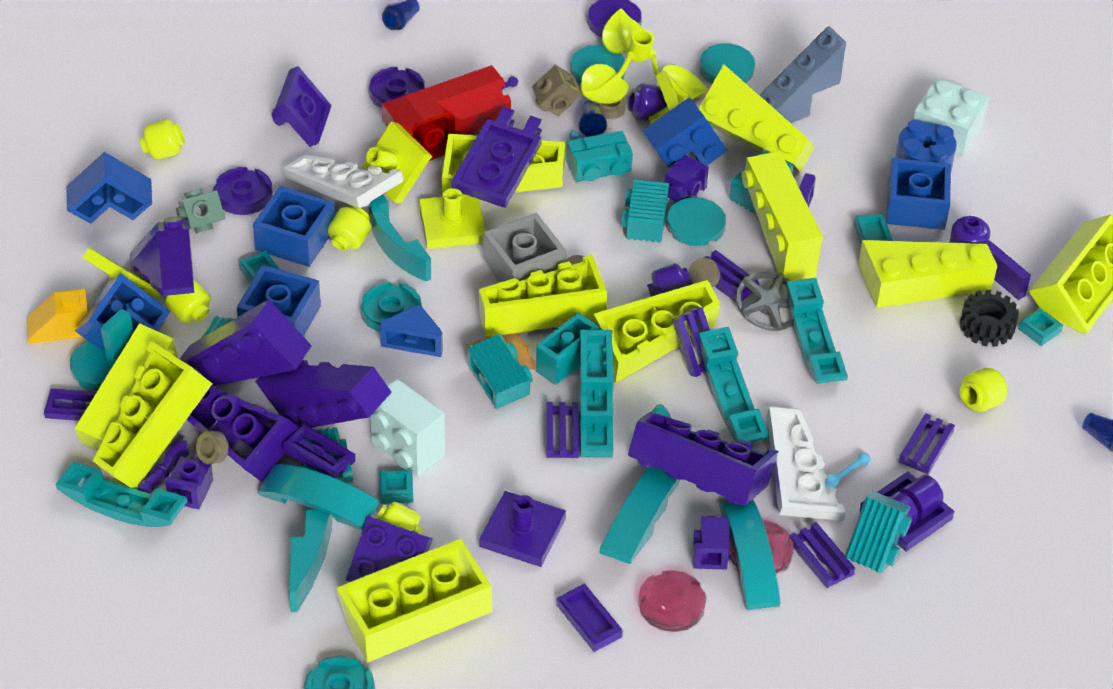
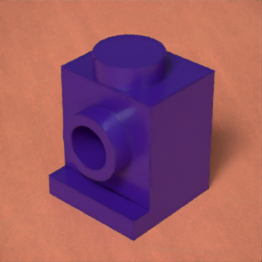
(686, 178)
(192, 476)
(711, 543)

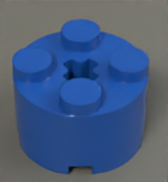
(926, 143)

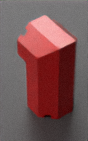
(449, 108)

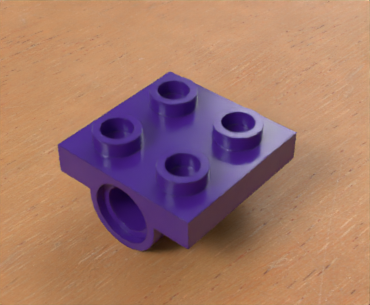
(925, 504)
(384, 546)

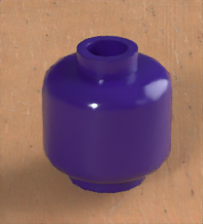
(646, 101)
(969, 230)
(668, 279)

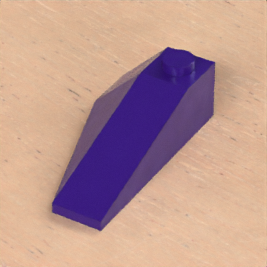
(166, 257)

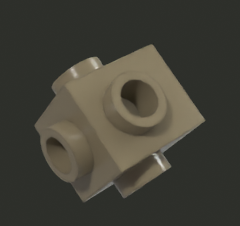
(556, 90)

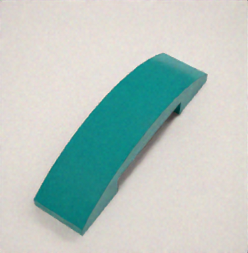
(408, 256)
(813, 332)
(729, 386)
(319, 492)
(119, 501)
(753, 555)

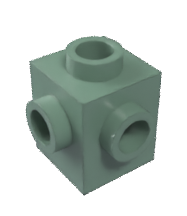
(210, 209)

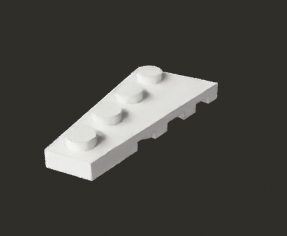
(343, 180)
(799, 470)

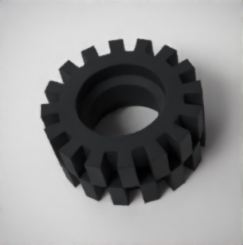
(992, 306)

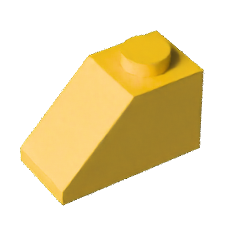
(58, 317)

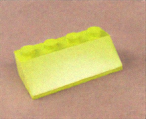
(1080, 277)
(415, 599)

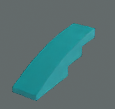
(596, 393)
(638, 515)
(308, 556)

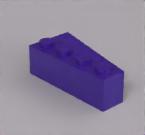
(248, 347)
(325, 393)
(251, 431)
(702, 458)

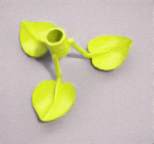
(625, 35)

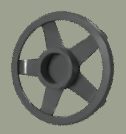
(768, 300)

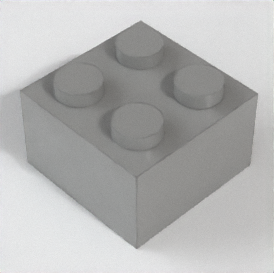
(522, 248)

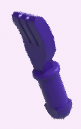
(162, 471)

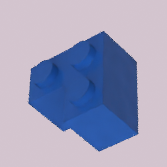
(684, 131)
(107, 185)
(119, 295)

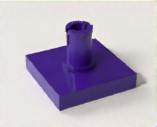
(302, 107)
(522, 528)

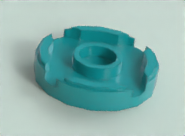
(594, 55)
(734, 57)
(696, 221)
(386, 301)
(89, 366)
(340, 673)

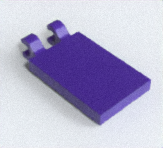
(498, 159)

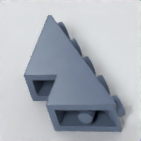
(810, 72)

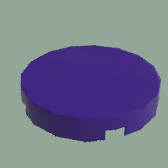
(603, 10)
(394, 83)
(243, 190)

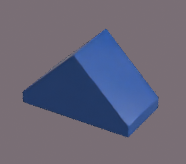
(412, 332)

